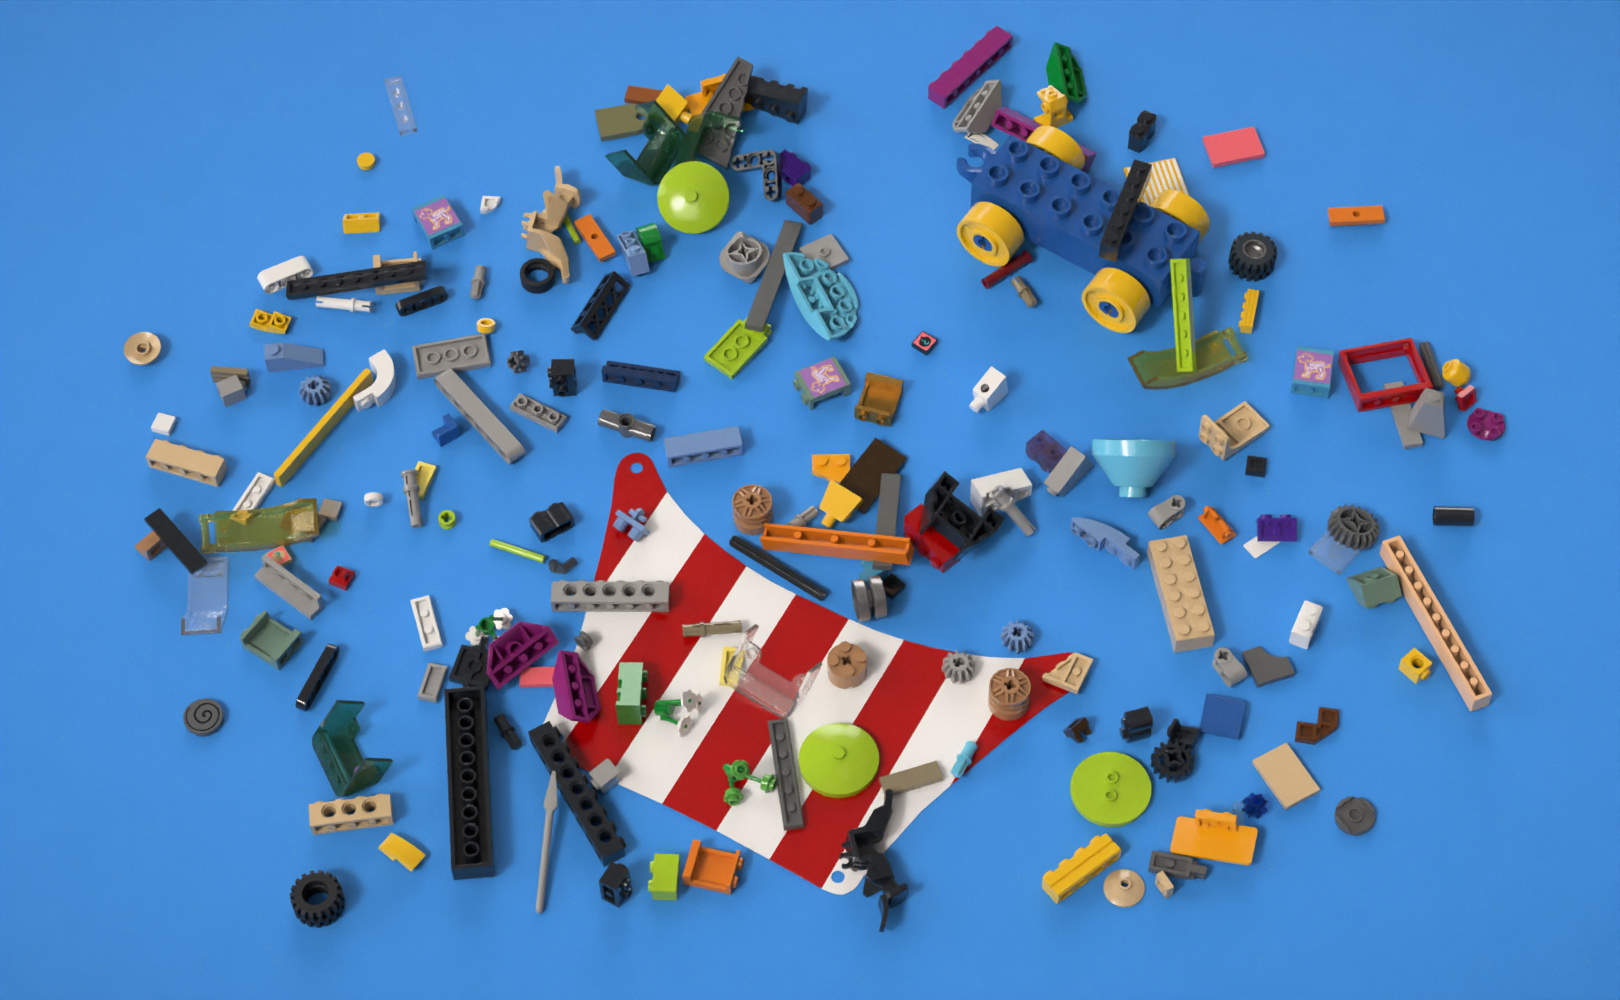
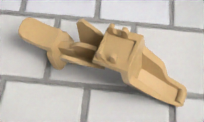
(541, 225)

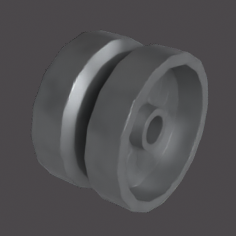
(869, 598)

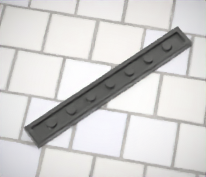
(772, 277)

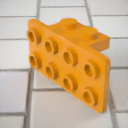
(699, 100)
(1214, 838)

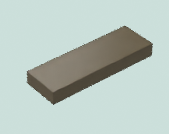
(912, 778)

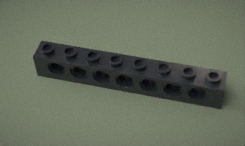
(606, 851)

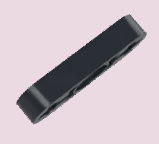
(412, 303)

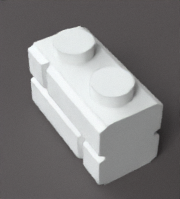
(1305, 624)

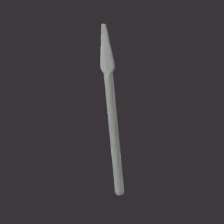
(550, 805)

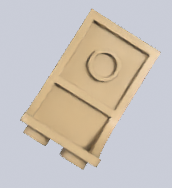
(1232, 430)

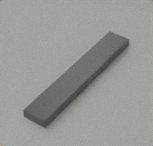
(887, 511)
(785, 774)

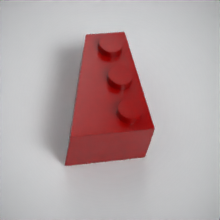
(930, 543)

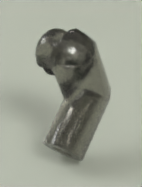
(562, 568)

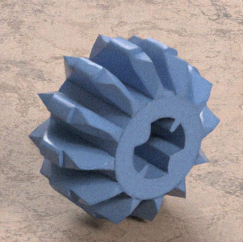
(314, 390)
(1017, 636)

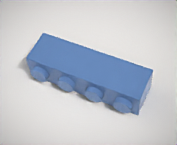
(703, 446)

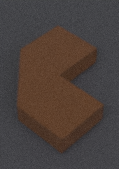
(1314, 733)

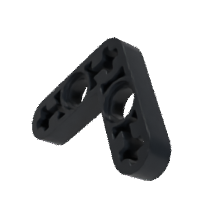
(767, 167)

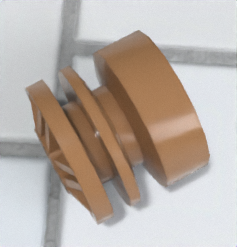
(752, 509)
(1007, 703)

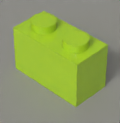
(665, 877)

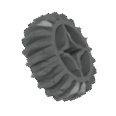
(1353, 527)

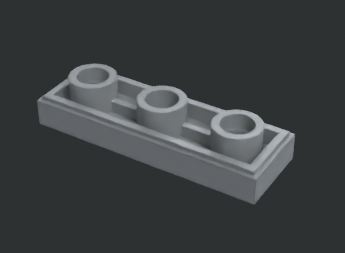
(538, 413)

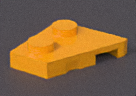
(831, 466)

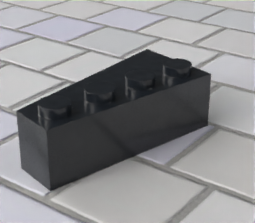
(777, 99)

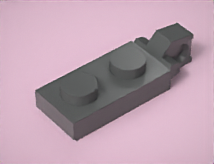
(1176, 866)

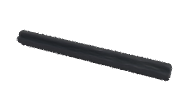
(778, 568)

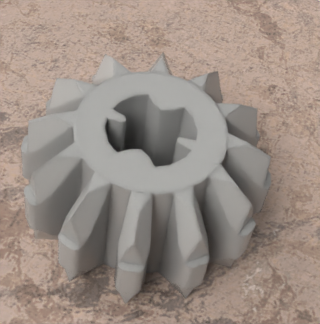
(958, 666)

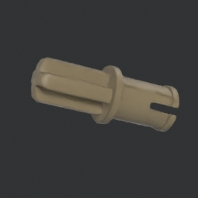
(1024, 292)

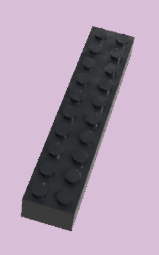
(469, 783)

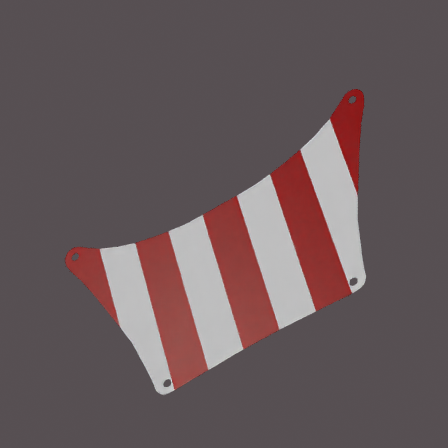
(901, 703)

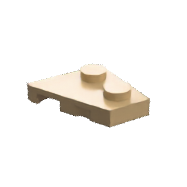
(1070, 673)

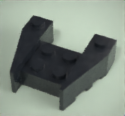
(956, 519)

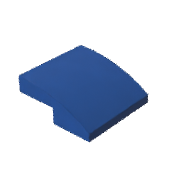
(1222, 716)

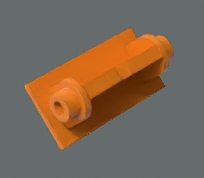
(1216, 525)

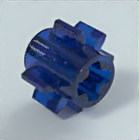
(1254, 805)

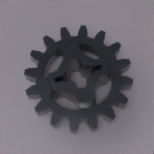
(1172, 761)

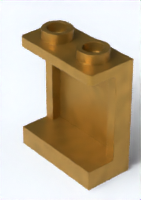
(879, 399)

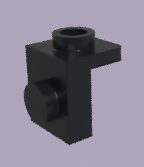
(1183, 734)

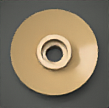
(140, 342)
(1120, 895)

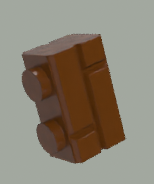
(804, 203)

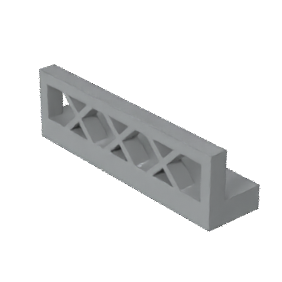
(289, 588)

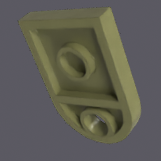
(619, 122)

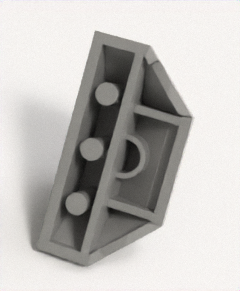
(979, 109)

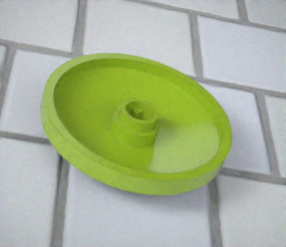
(693, 197)
(838, 760)

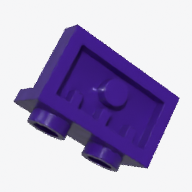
(1276, 529)

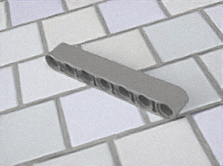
(479, 416)

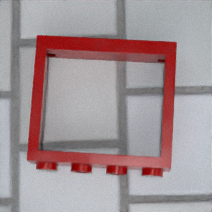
(1386, 397)

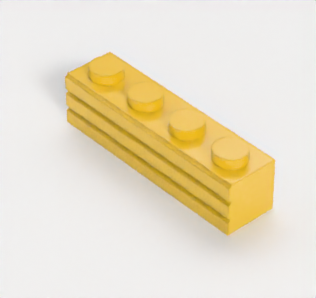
(1249, 311)

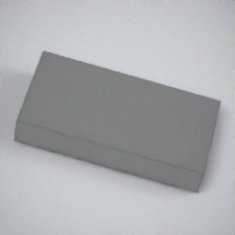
(432, 683)

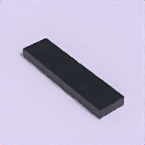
(175, 541)

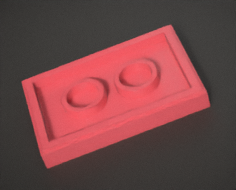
(1233, 147)

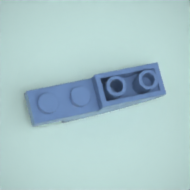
(1101, 535)

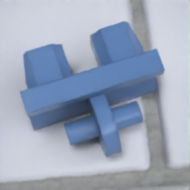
(624, 520)

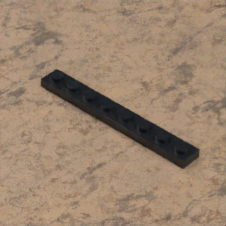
(357, 280)

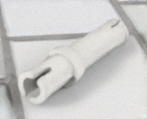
(344, 304)

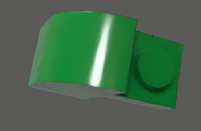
(651, 241)

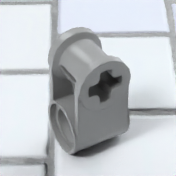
(1167, 511)
(1228, 667)

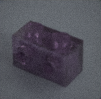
(1045, 451)

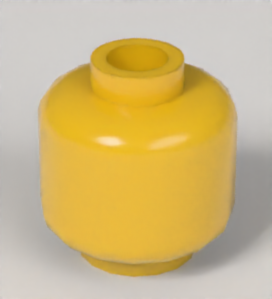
(1456, 373)

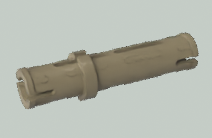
(712, 628)

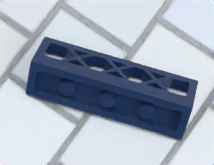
(640, 376)

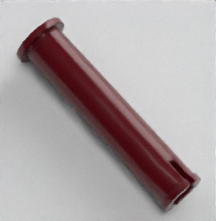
(1007, 269)

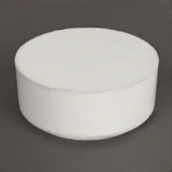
(373, 499)

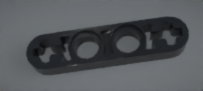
(317, 677)

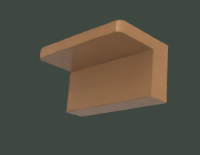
(150, 546)

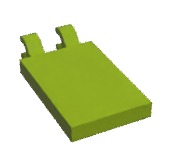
(736, 348)

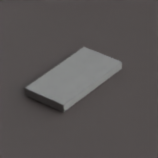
(457, 354)

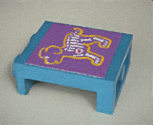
(438, 221)
(1312, 372)

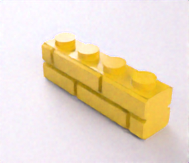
(1080, 868)

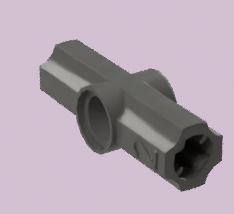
(636, 428)

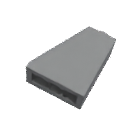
(1428, 414)
(1068, 472)

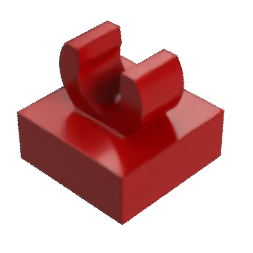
(1465, 397)
(341, 577)

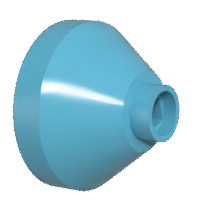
(1133, 462)

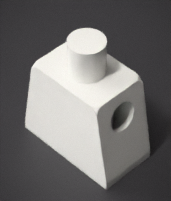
(989, 390)

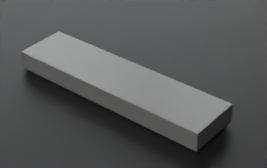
(1400, 413)

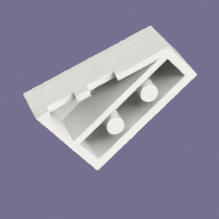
(1014, 482)

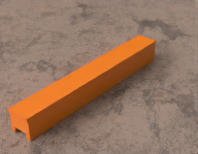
(837, 544)

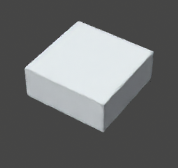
(163, 424)

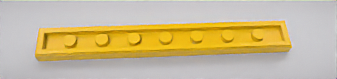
(322, 428)

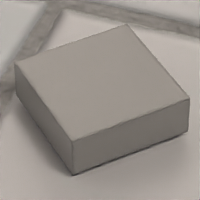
(330, 509)

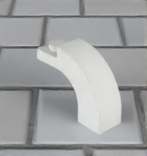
(383, 386)

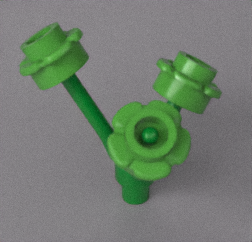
(739, 771)

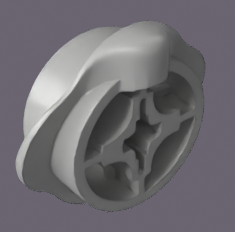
(746, 268)

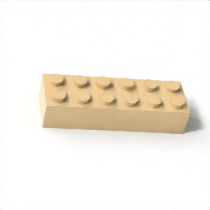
(1180, 594)

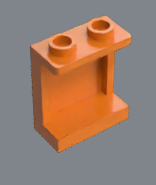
(712, 868)

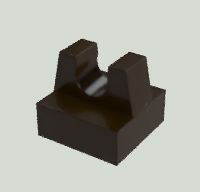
(1076, 727)

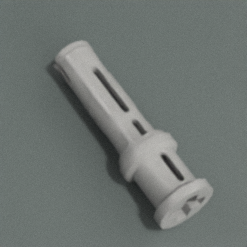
(411, 490)
(1007, 505)

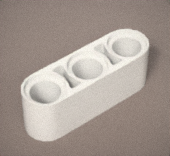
(276, 277)

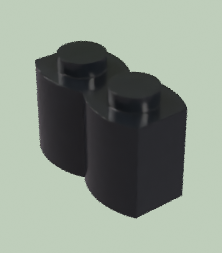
(1142, 131)
(551, 522)
(1136, 725)

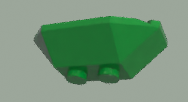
(1065, 73)

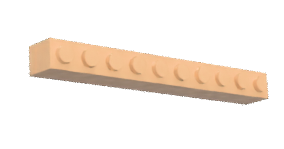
(1436, 624)

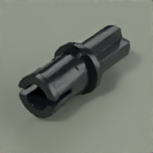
(507, 732)

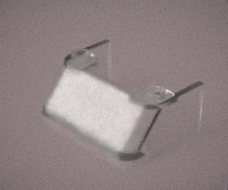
(762, 684)

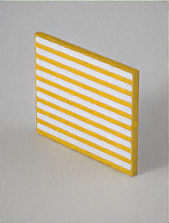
(1164, 176)

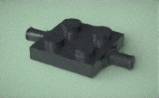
(471, 666)

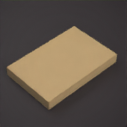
(1286, 776)

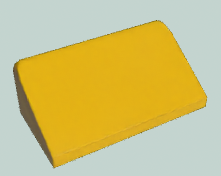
(361, 223)

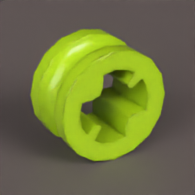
(447, 514)

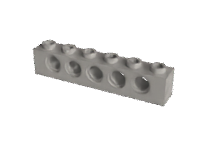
(617, 603)

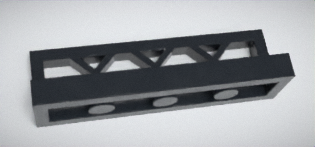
(594, 303)

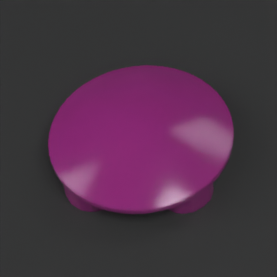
(1486, 424)

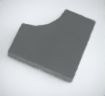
(1266, 668)

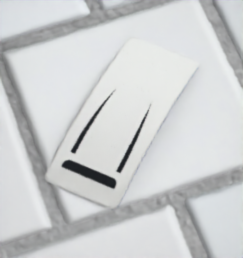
(982, 139)

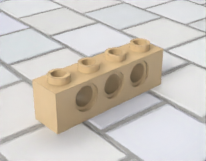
(358, 820)

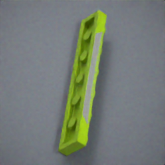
(1183, 315)

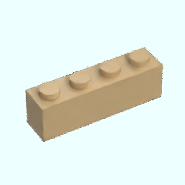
(186, 462)

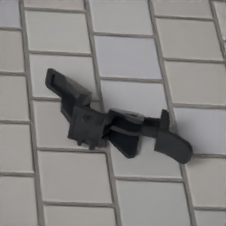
(863, 856)

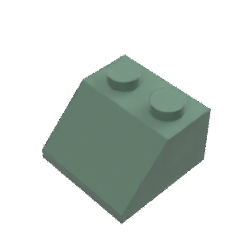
(1375, 587)

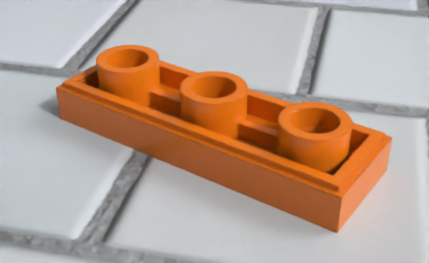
(1356, 215)
(595, 238)

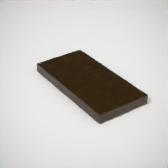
(866, 473)

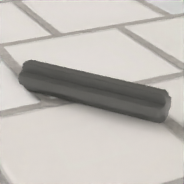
(1431, 365)

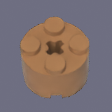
(846, 665)

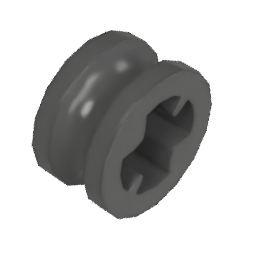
(583, 640)

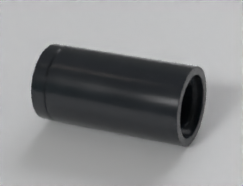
(1453, 516)

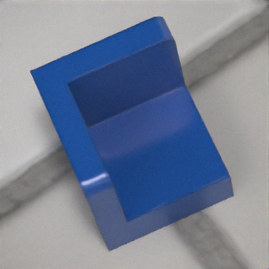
(447, 432)

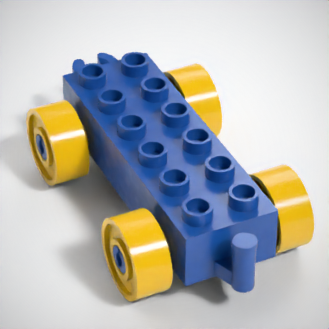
(1042, 195)

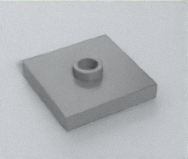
(826, 250)

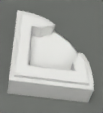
(489, 204)

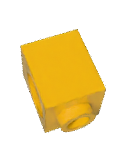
(1412, 659)

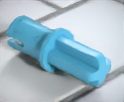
(964, 759)

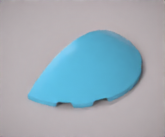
(821, 295)

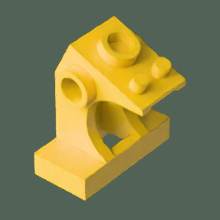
(1053, 105)

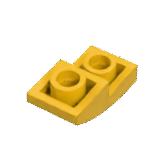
(269, 322)
(402, 850)

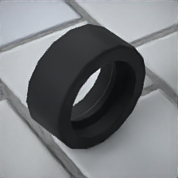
(541, 286)

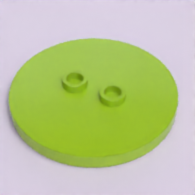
(1110, 789)

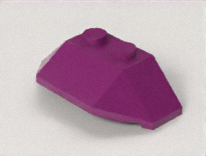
(517, 650)
(574, 688)

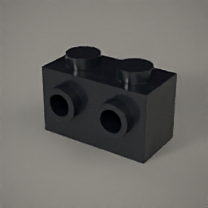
(562, 377)
(615, 884)

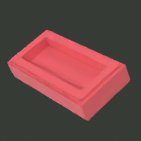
(536, 677)

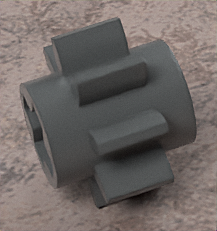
(518, 361)

